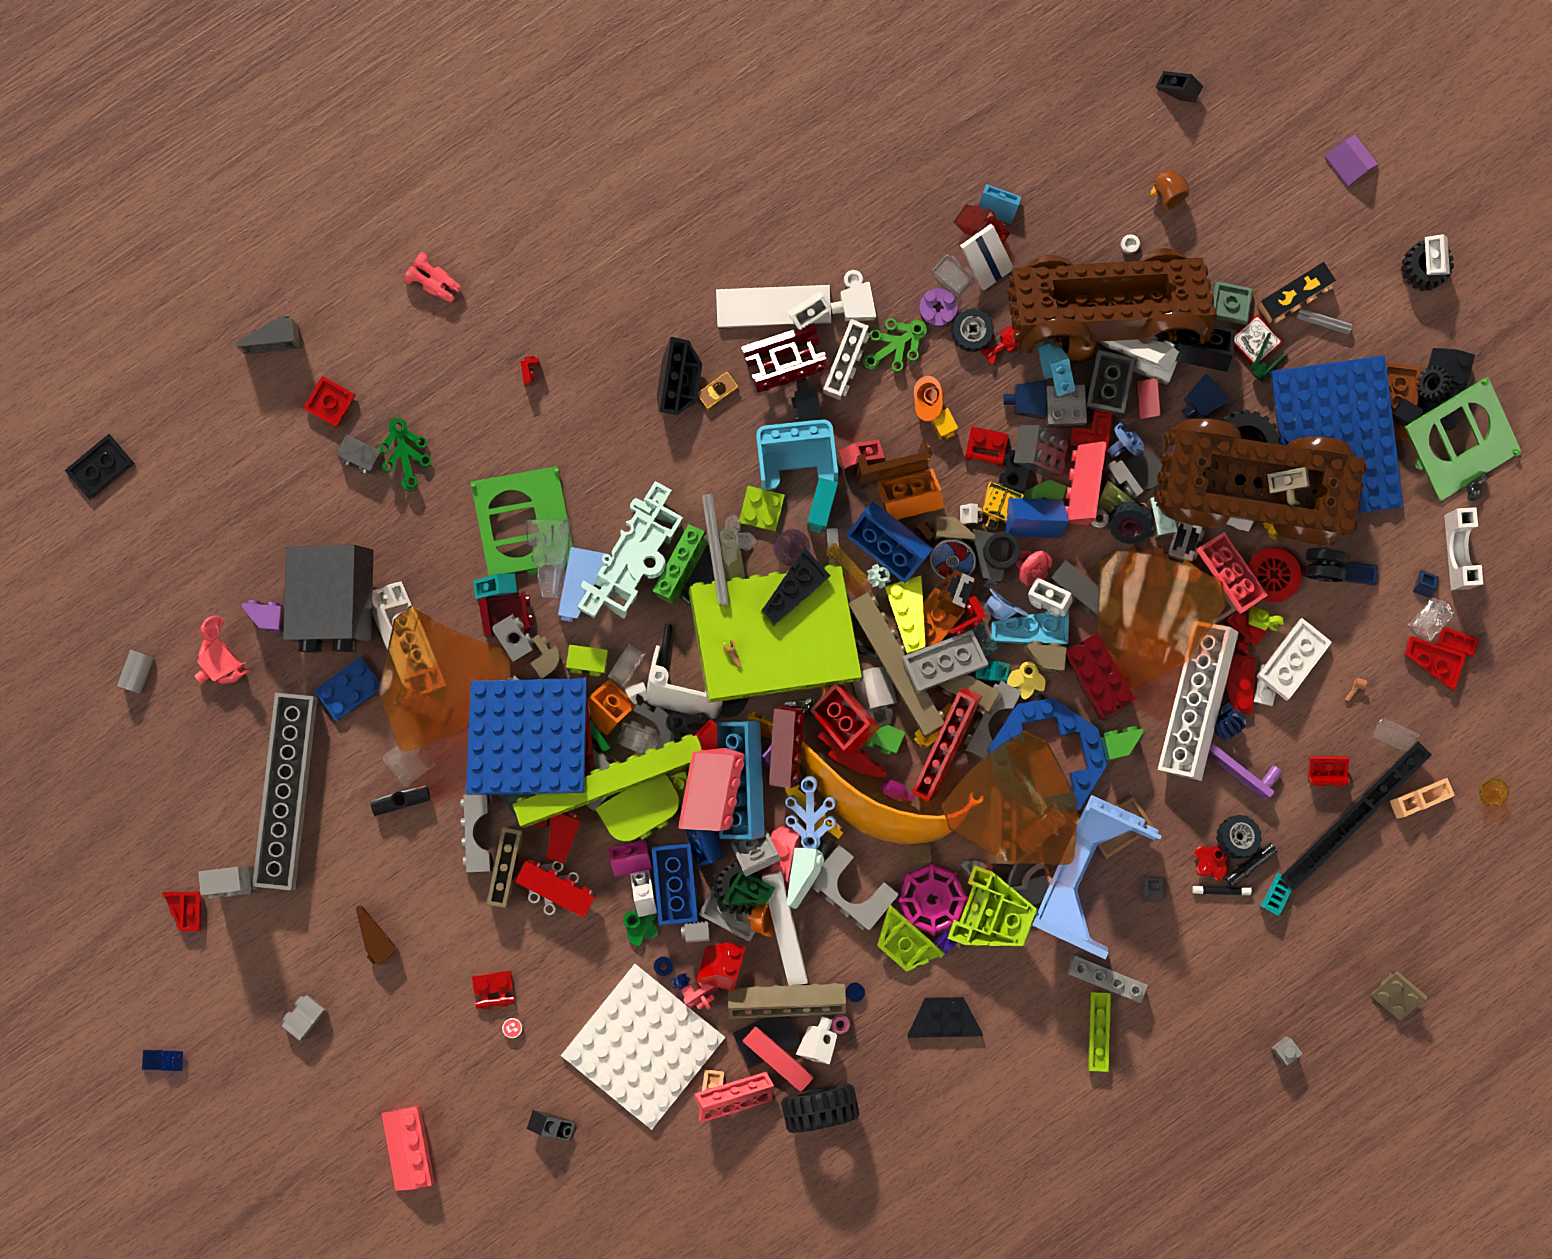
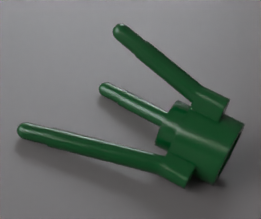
(1262, 370)

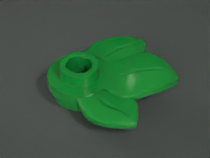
(642, 928)

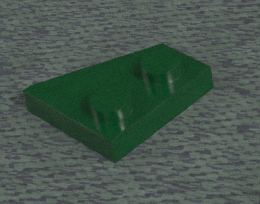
(748, 891)

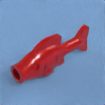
(1007, 343)

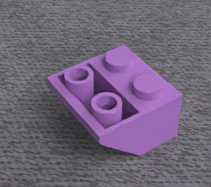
(267, 617)

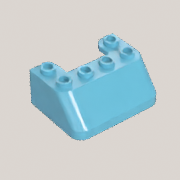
(796, 447)

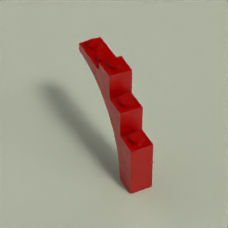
(562, 835)

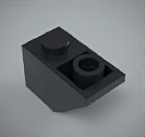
(550, 1125)

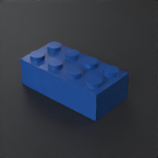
(889, 542)
(675, 884)

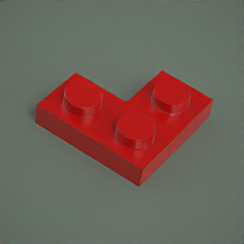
(1099, 431)

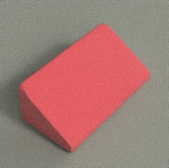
(1148, 399)

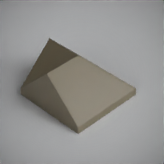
(952, 528)

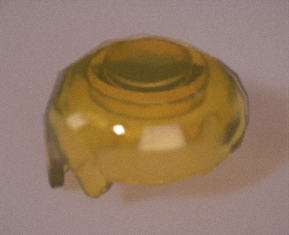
(1493, 792)

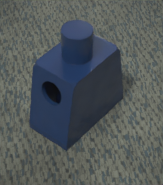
(1028, 399)
(1204, 399)

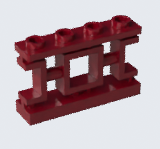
(780, 346)

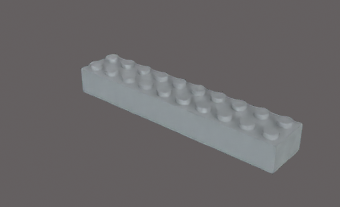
(285, 791)

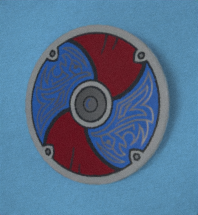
(952, 555)

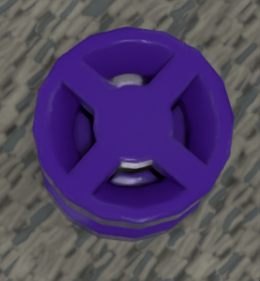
(945, 943)

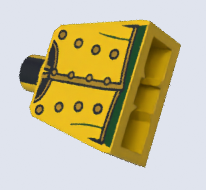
(996, 504)

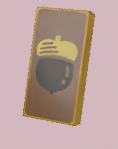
(717, 390)

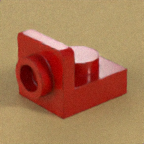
(527, 373)

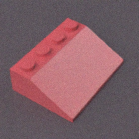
(1085, 483)
(1230, 568)
(711, 789)

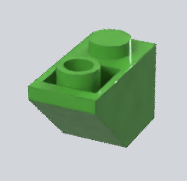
(887, 739)

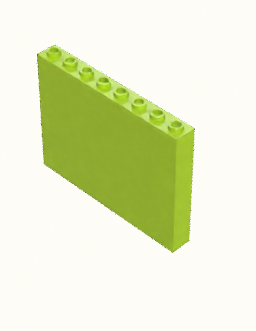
(802, 651)

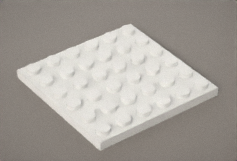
(643, 1046)

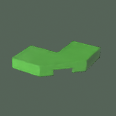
(1046, 490)

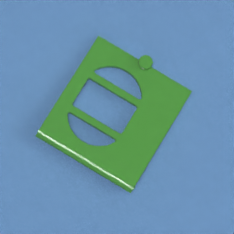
(1489, 452)
(547, 499)

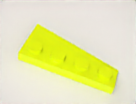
(909, 612)

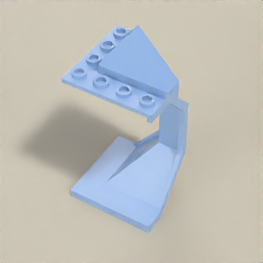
(1061, 907)

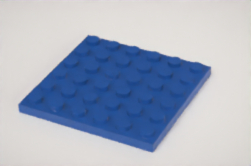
(527, 737)

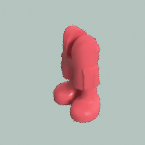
(436, 283)

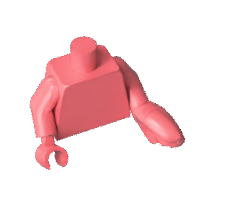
(215, 657)

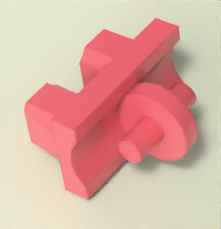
(701, 997)

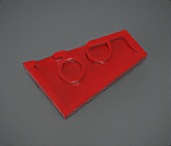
(1436, 660)
(1241, 683)

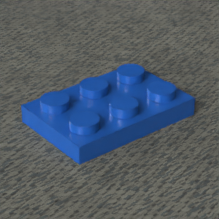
(348, 689)

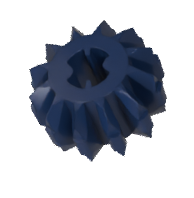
(1230, 724)

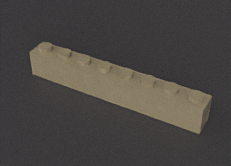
(890, 655)

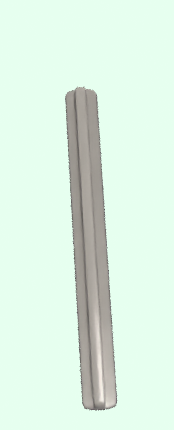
(715, 549)

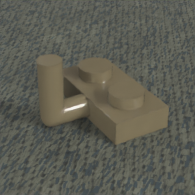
(1287, 482)

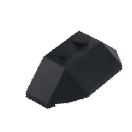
(678, 377)

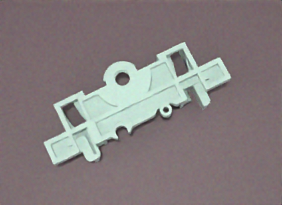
(632, 549)

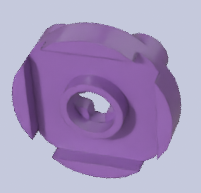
(929, 314)

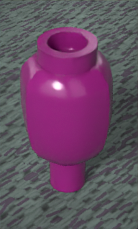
(895, 791)

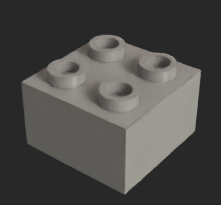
(1067, 409)

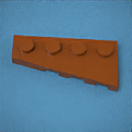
(1402, 384)

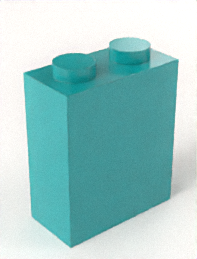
(821, 505)

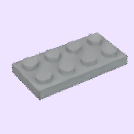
(944, 661)

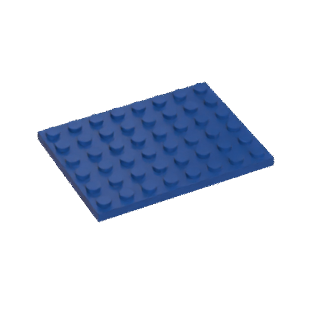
(1347, 404)

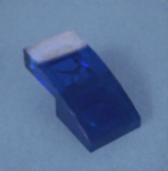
(162, 1060)

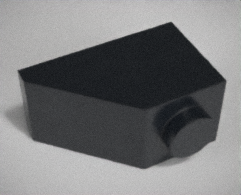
(1180, 86)

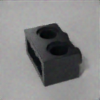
(1020, 473)

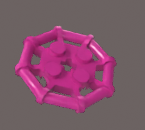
(935, 888)

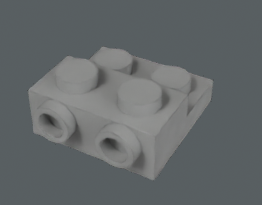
(1120, 476)

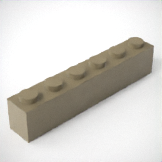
(787, 1001)

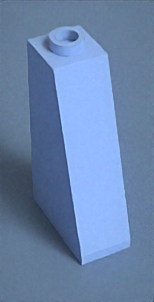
(581, 566)

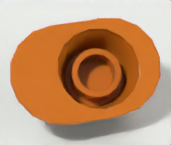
(928, 398)
(761, 921)

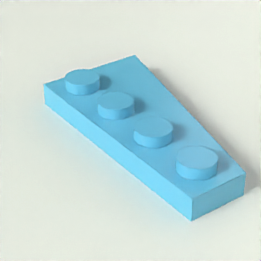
(1036, 627)

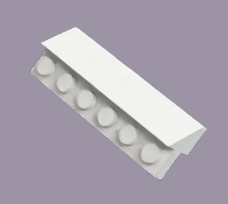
(387, 605)

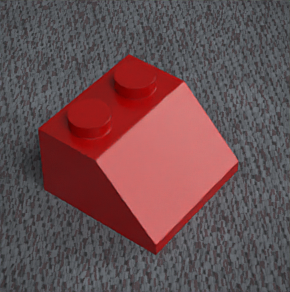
(721, 965)

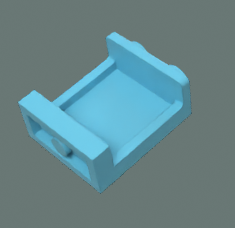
(1056, 365)

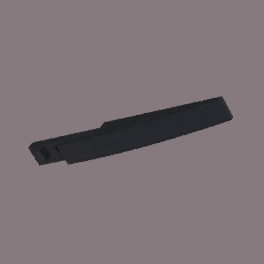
(1355, 815)

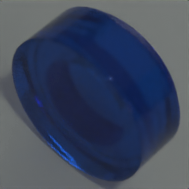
(855, 992)

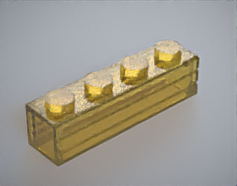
(848, 566)

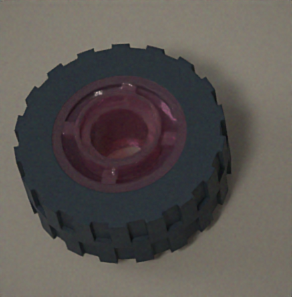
(1130, 532)

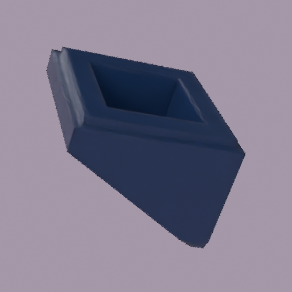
(1426, 584)

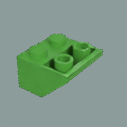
(1120, 744)

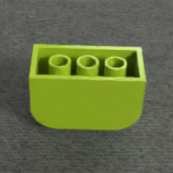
(640, 809)

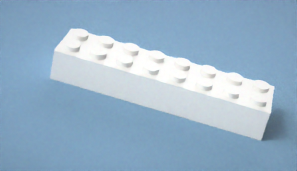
(1198, 704)

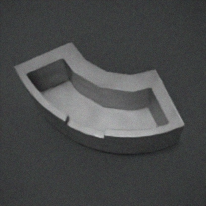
(1020, 873)

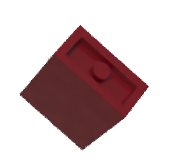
(500, 607)

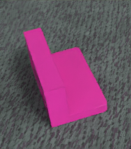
(629, 858)

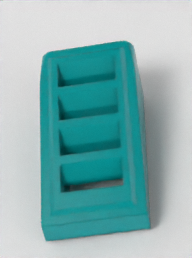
(1280, 904)

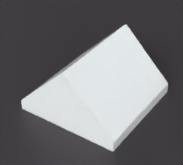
(874, 688)

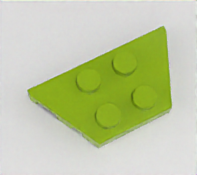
(905, 942)

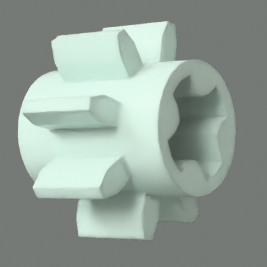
(878, 576)

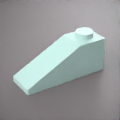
(804, 871)

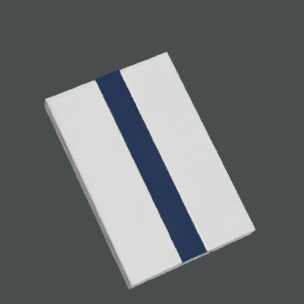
(987, 257)

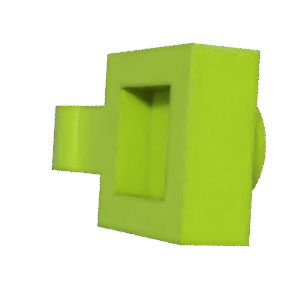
(1262, 620)

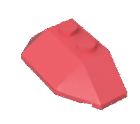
(785, 841)

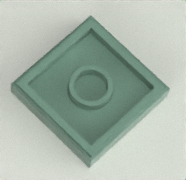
(1232, 302)

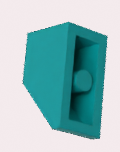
(495, 586)

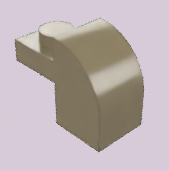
(549, 661)

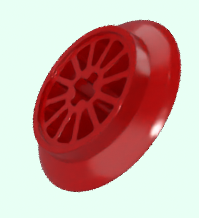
(1291, 564)

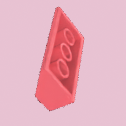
(408, 1148)

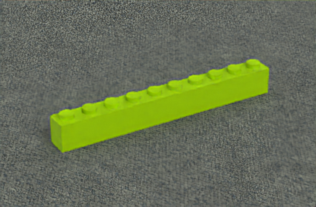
(610, 781)

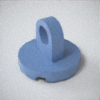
(1127, 440)

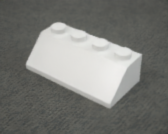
(1153, 353)

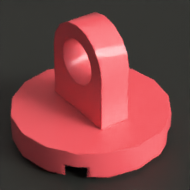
(1033, 567)

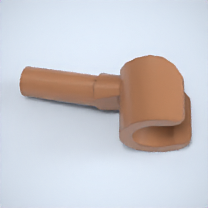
(732, 653)
(1358, 683)

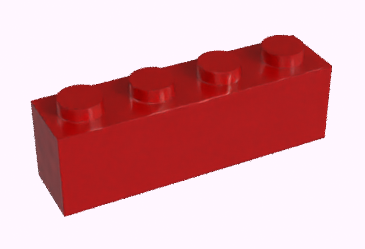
(555, 889)

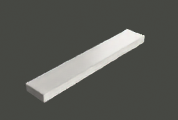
(785, 931)

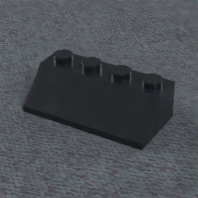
(1459, 365)

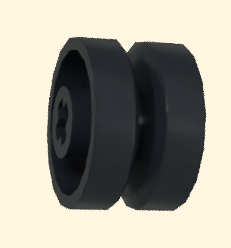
(1326, 565)

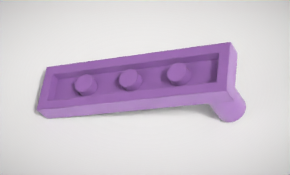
(1261, 788)

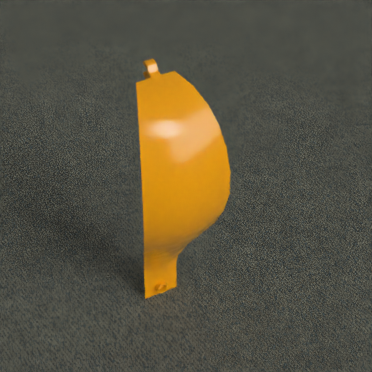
(861, 811)

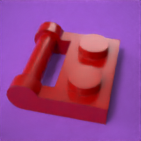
(986, 440)

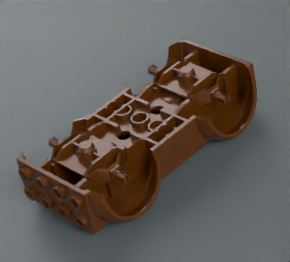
(1163, 286)
(1208, 454)

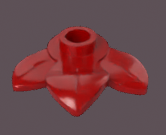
(1209, 864)

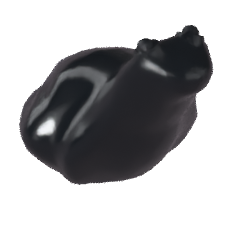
(1475, 487)

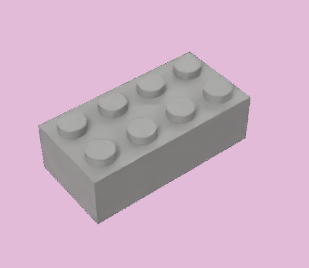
(226, 882)

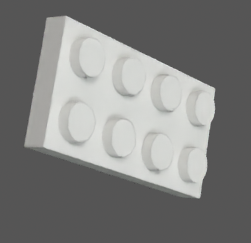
(1294, 659)

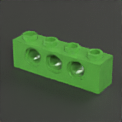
(681, 565)

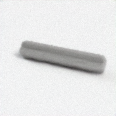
(1324, 321)

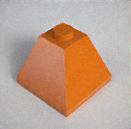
(609, 706)

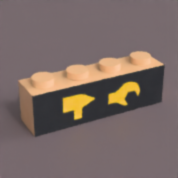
(1296, 292)

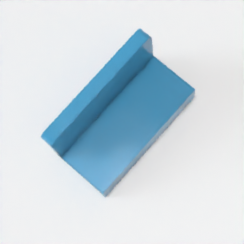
(1000, 202)

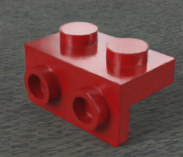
(1328, 770)

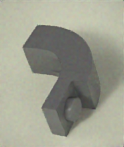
(659, 718)

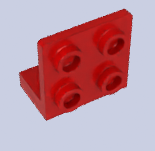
(973, 609)

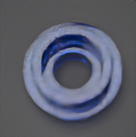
(658, 970)
(680, 981)

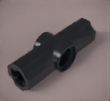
(388, 803)

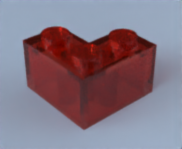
(974, 219)

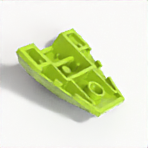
(993, 913)

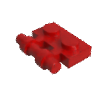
(1250, 633)
(493, 983)

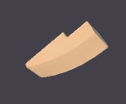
(1422, 798)

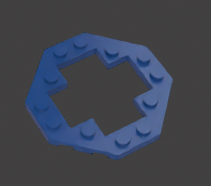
(1067, 724)

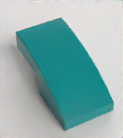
(995, 671)

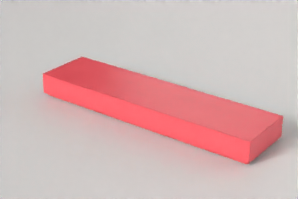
(778, 1059)

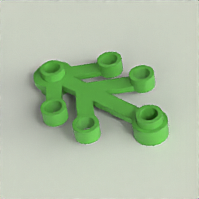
(896, 343)

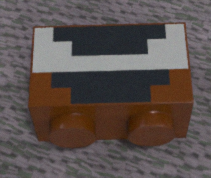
(955, 593)

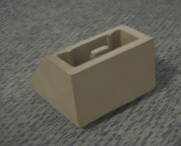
(1047, 658)

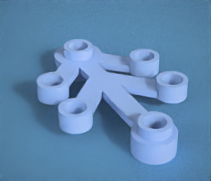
(809, 816)

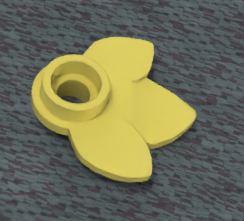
(1025, 682)

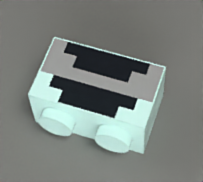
(1161, 524)

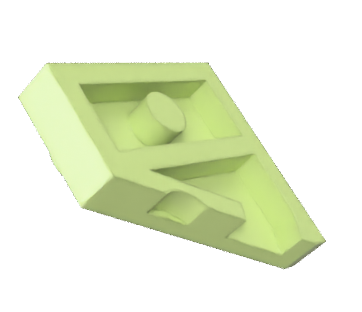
(1111, 497)

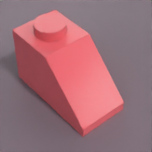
(871, 449)

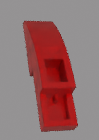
(858, 762)

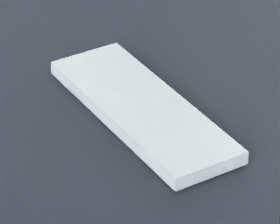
(765, 305)

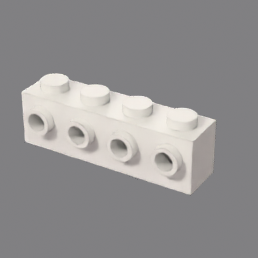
(845, 359)

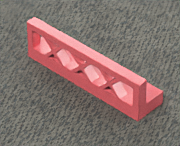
(734, 1094)

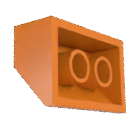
(911, 494)

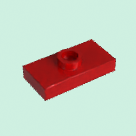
(1457, 641)

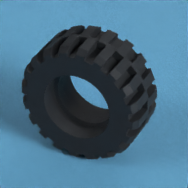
(1257, 426)
(820, 1108)

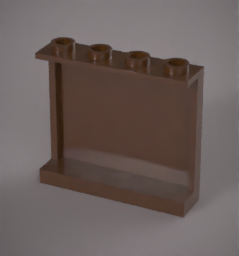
(892, 468)

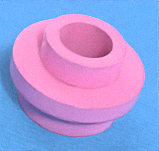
(845, 1028)

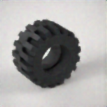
(1416, 275)
(723, 885)

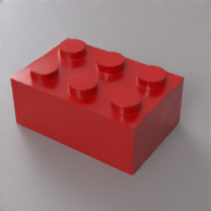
(844, 718)

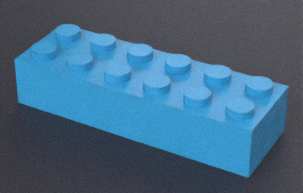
(749, 809)

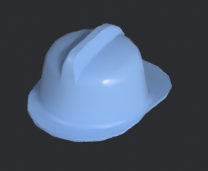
(1000, 607)

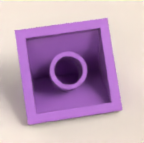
(1351, 160)

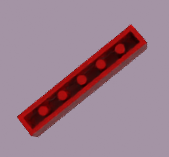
(946, 744)

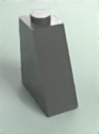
(998, 551)

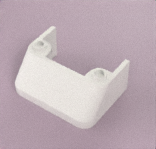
(676, 697)

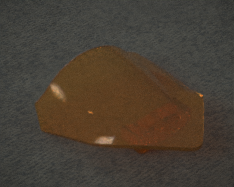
(1154, 612)
(431, 676)
(1017, 804)

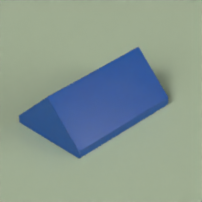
(1036, 518)
(704, 846)

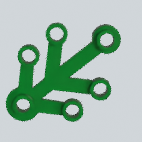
(402, 451)

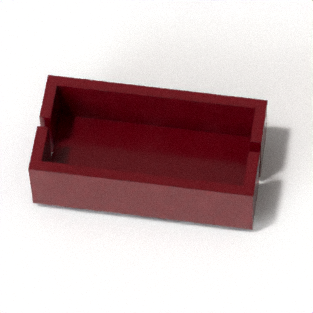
(1098, 676)

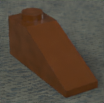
(375, 940)

